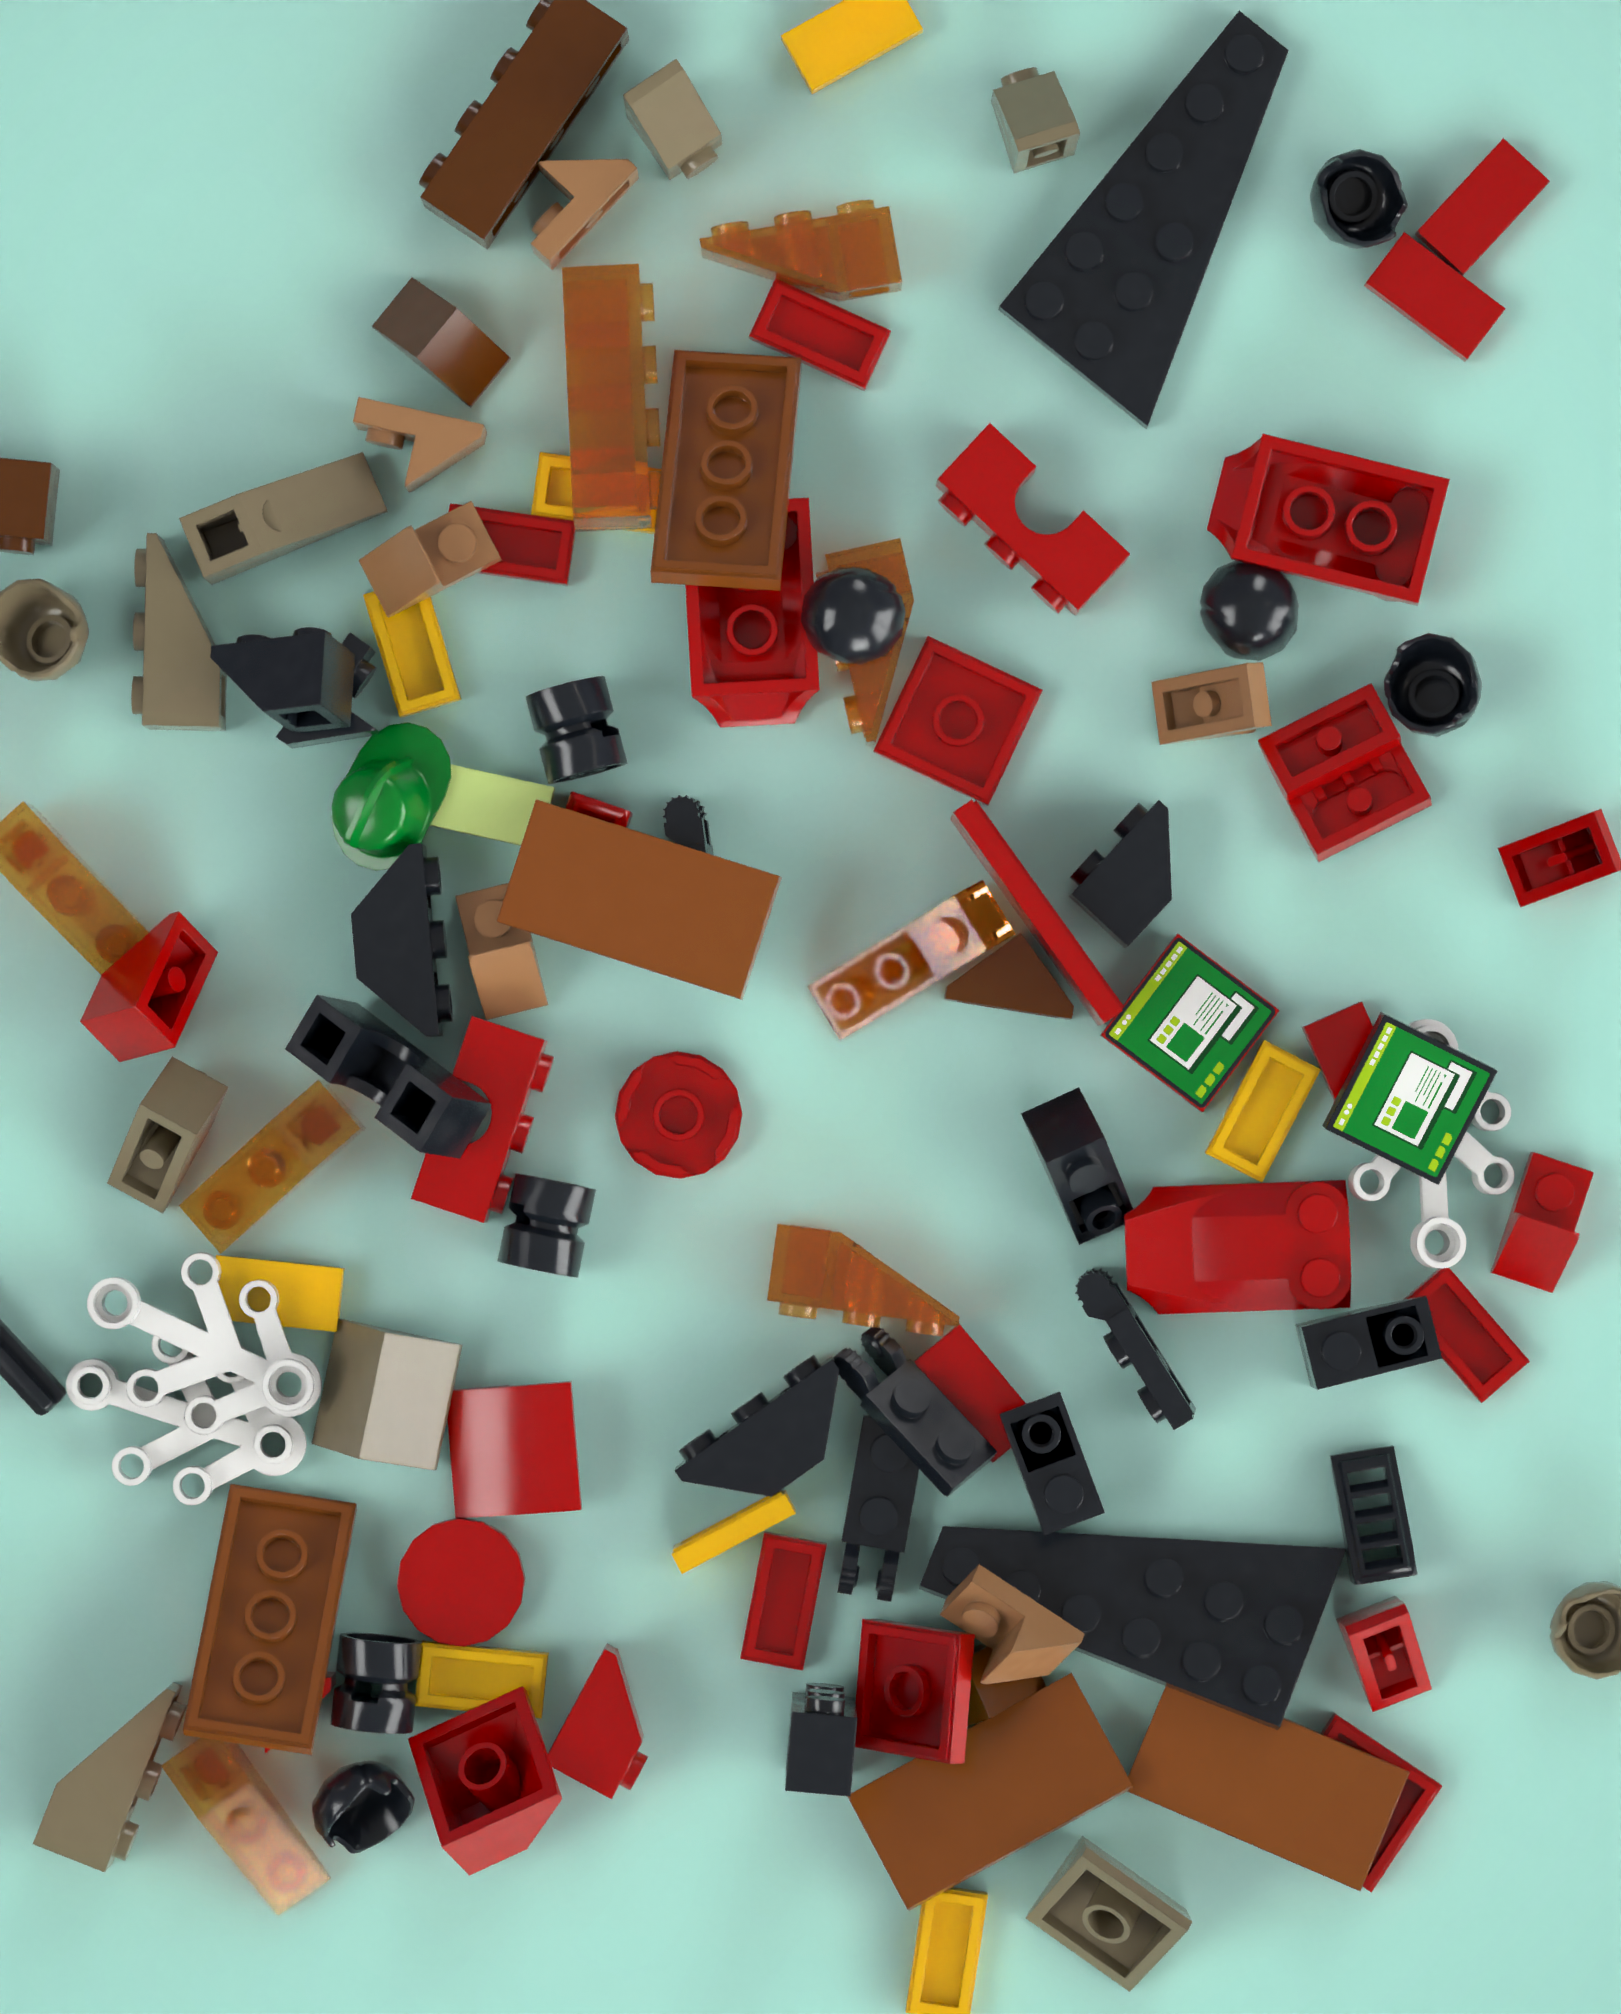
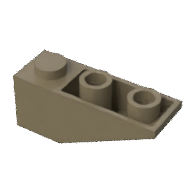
(281, 517)
(179, 679)
(96, 1799)

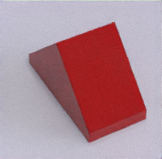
(1560, 858)
(1385, 1652)

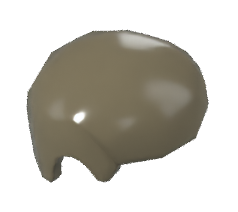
(40, 630)
(1589, 1630)

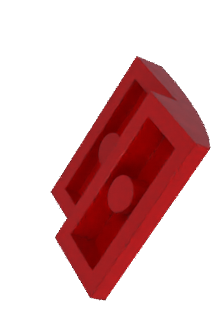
(1344, 772)
(514, 1450)

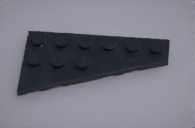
(1134, 254)
(1177, 1611)

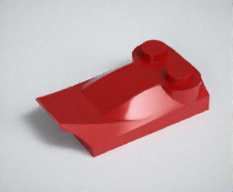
(1329, 517)
(750, 645)
(1241, 1247)

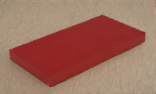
(1036, 912)

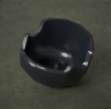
(1358, 199)
(1249, 610)
(853, 615)
(1432, 685)
(361, 1805)

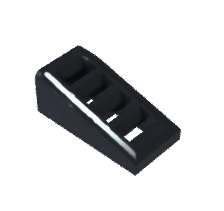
(1382, 1569)

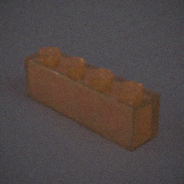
(608, 397)

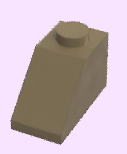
(1034, 119)
(673, 122)
(167, 1134)

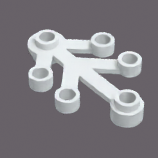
(1433, 1196)
(215, 1350)
(181, 1440)

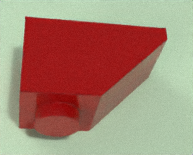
(150, 990)
(601, 1731)

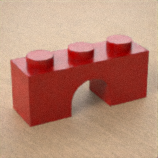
(1066, 564)
(506, 1069)

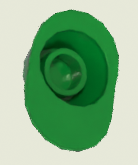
(390, 794)

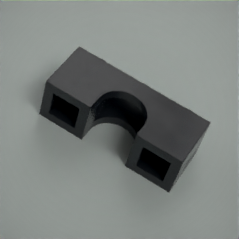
(415, 1093)
(821, 1741)

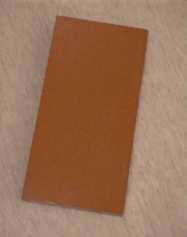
(726, 470)
(639, 899)
(270, 1619)
(1018, 1783)
(1269, 1786)

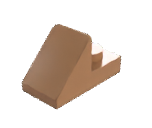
(592, 191)
(436, 438)
(429, 558)
(1212, 704)
(500, 956)
(1021, 1632)

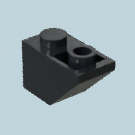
(295, 678)
(1132, 880)
(1078, 1165)
(1368, 1342)
(1051, 1463)

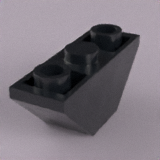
(400, 941)
(771, 1439)

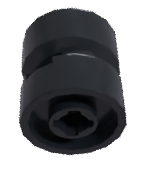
(576, 729)
(546, 1225)
(380, 1660)

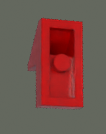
(1542, 1222)

